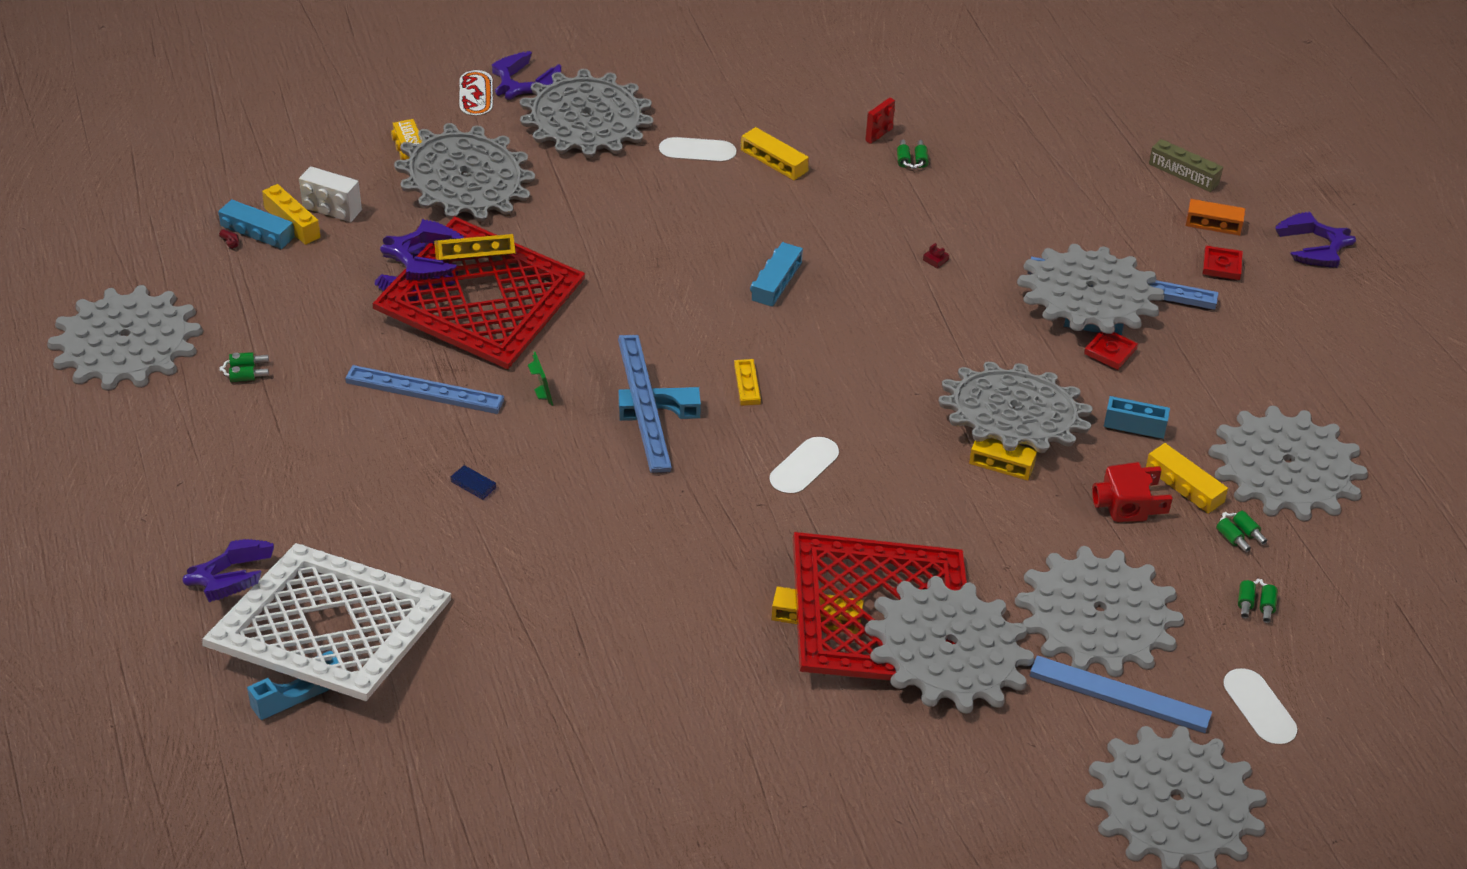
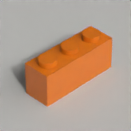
(1215, 217)

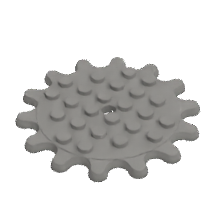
(563, 110)
(438, 166)
(1065, 288)
(98, 350)
(1041, 406)
(1313, 478)
(1126, 629)
(963, 671)
(1192, 829)

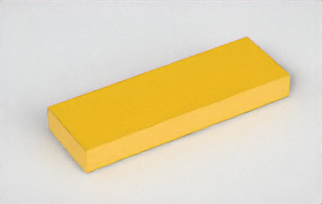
(747, 382)

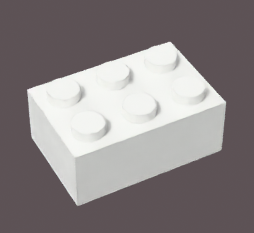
(330, 194)

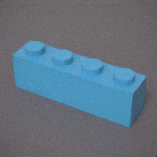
(256, 224)
(776, 274)

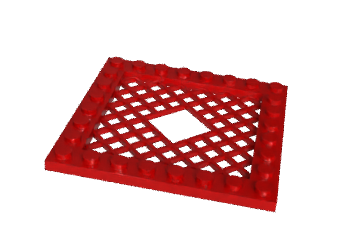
(563, 284)
(808, 552)

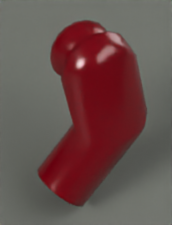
(232, 238)

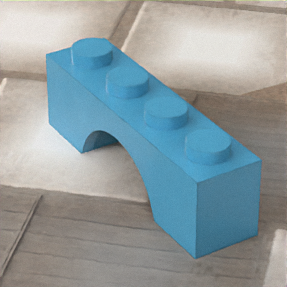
(682, 401)
(271, 698)

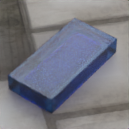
(473, 482)

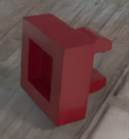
(936, 256)

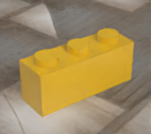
(992, 456)

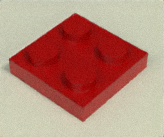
(880, 120)
(1222, 262)
(1111, 349)

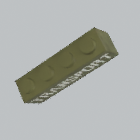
(1185, 165)

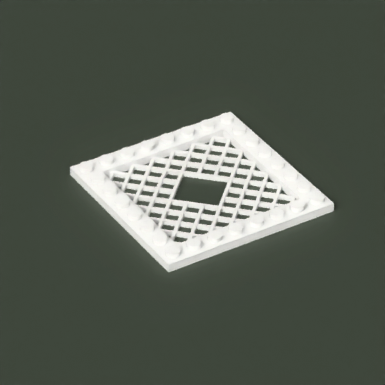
(425, 600)

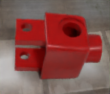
(1128, 493)

